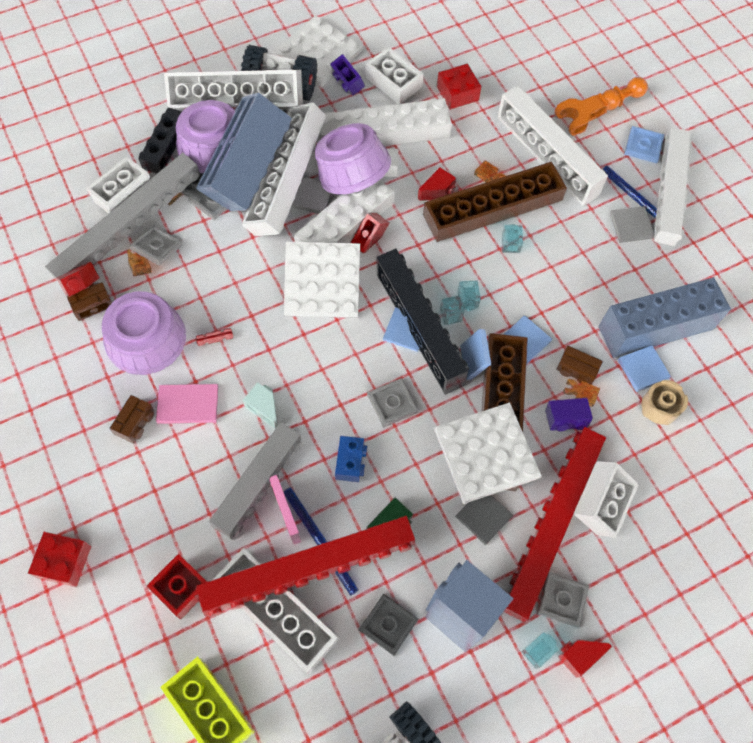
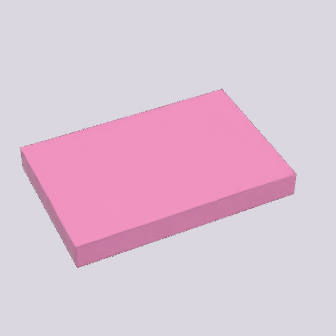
(187, 404)
(285, 510)

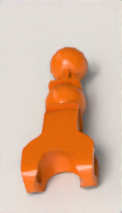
(595, 106)

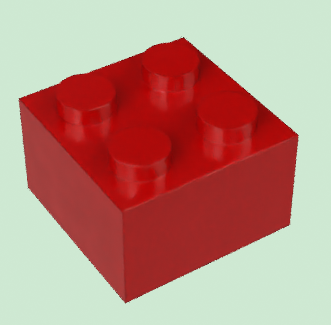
(458, 86)
(59, 559)
(177, 586)

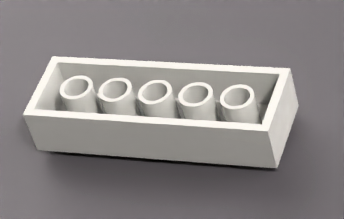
(344, 215)
(286, 620)

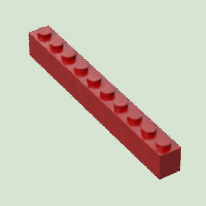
(554, 523)
(305, 566)

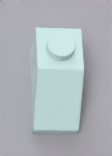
(262, 403)

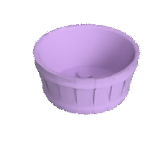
(201, 129)
(351, 159)
(142, 333)

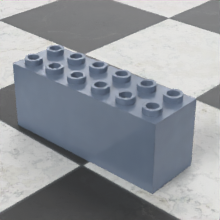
(244, 153)
(663, 317)
(466, 605)

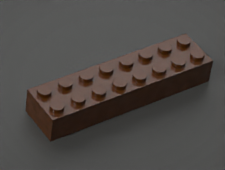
(494, 201)
(506, 375)

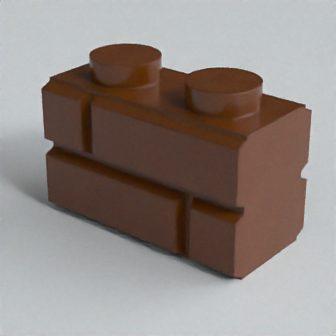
(90, 301)
(579, 365)
(132, 419)

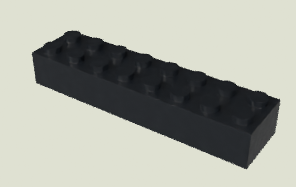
(423, 323)

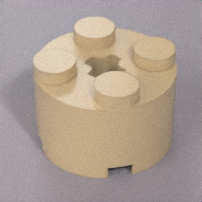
(664, 402)

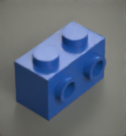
(349, 459)

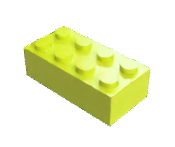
(206, 705)

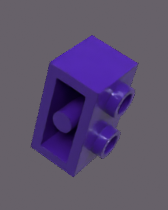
(347, 75)
(568, 414)

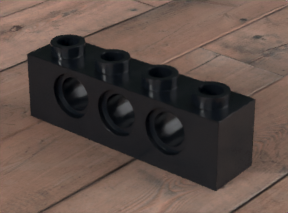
(161, 143)

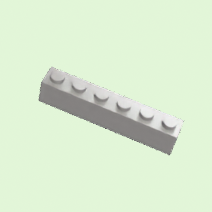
(255, 481)

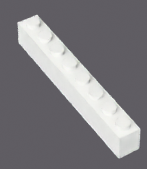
(673, 187)

